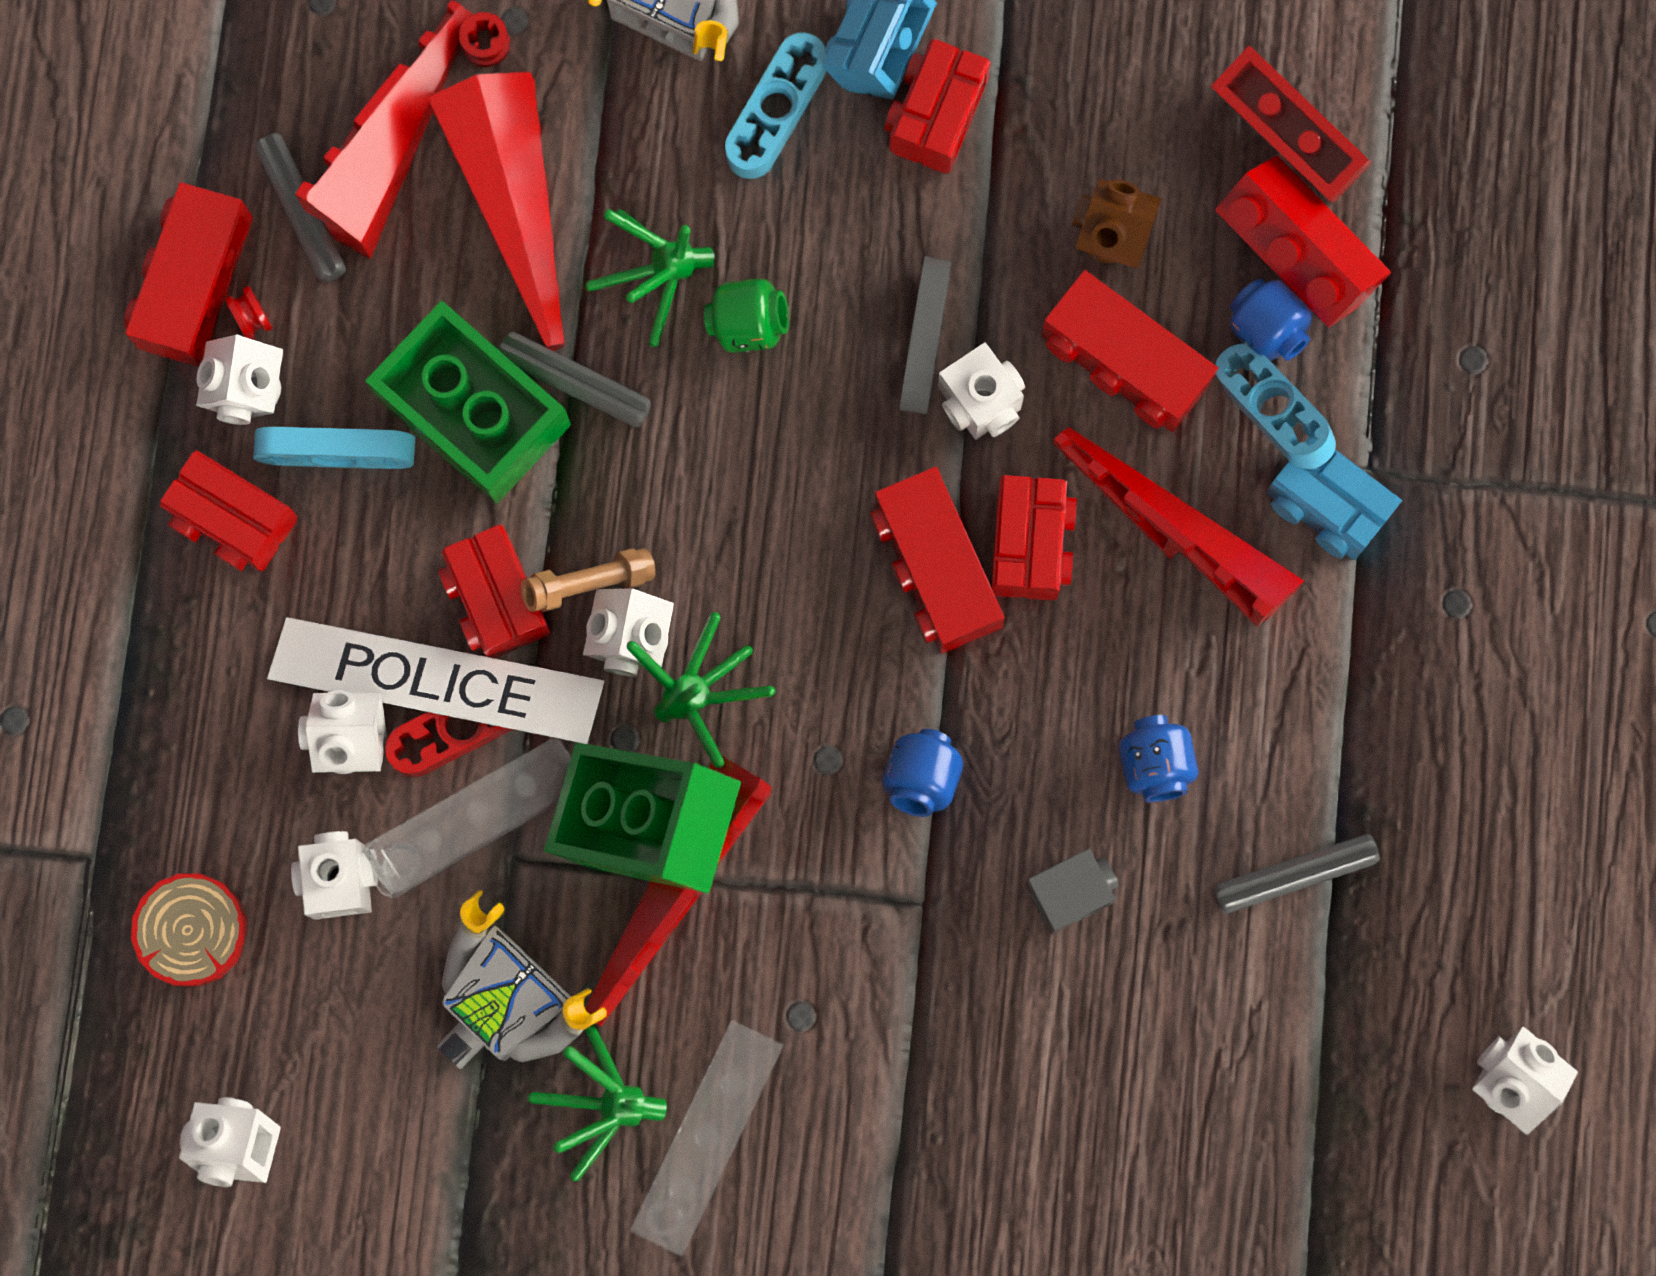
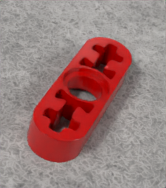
(431, 755)

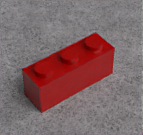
(1291, 124)
(1302, 240)
(188, 274)
(1127, 352)
(936, 561)

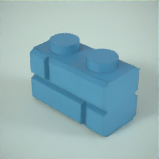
(876, 44)
(1335, 502)

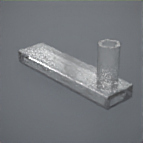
(469, 819)
(707, 1138)

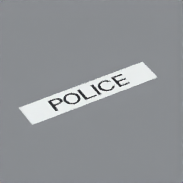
(437, 680)

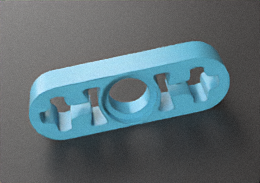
(745, 131)
(1277, 427)
(334, 447)

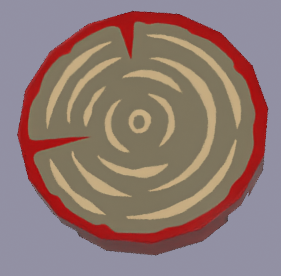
(189, 930)

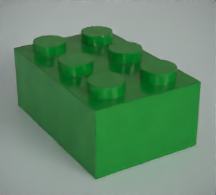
(468, 402)
(643, 816)

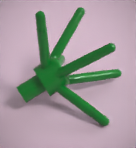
(669, 263)
(690, 692)
(618, 1105)

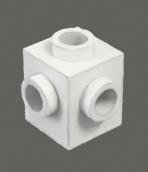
(979, 375)
(239, 379)
(626, 617)
(344, 732)
(348, 891)
(1523, 1079)
(229, 1142)

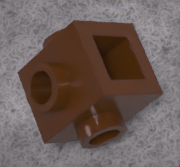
(1115, 222)

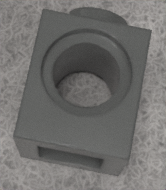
(1072, 890)

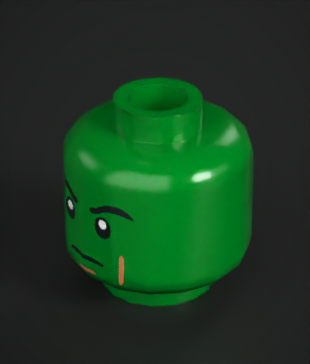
(747, 315)

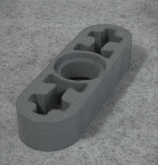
(925, 335)

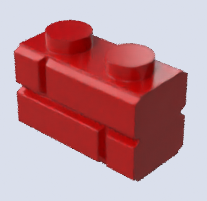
(938, 106)
(228, 512)
(1030, 537)
(488, 581)

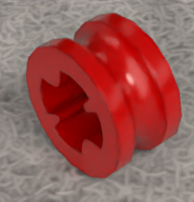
(470, 33)
(248, 313)

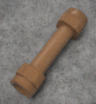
(545, 590)

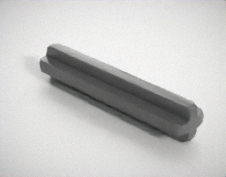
(309, 229)
(576, 380)
(1296, 874)

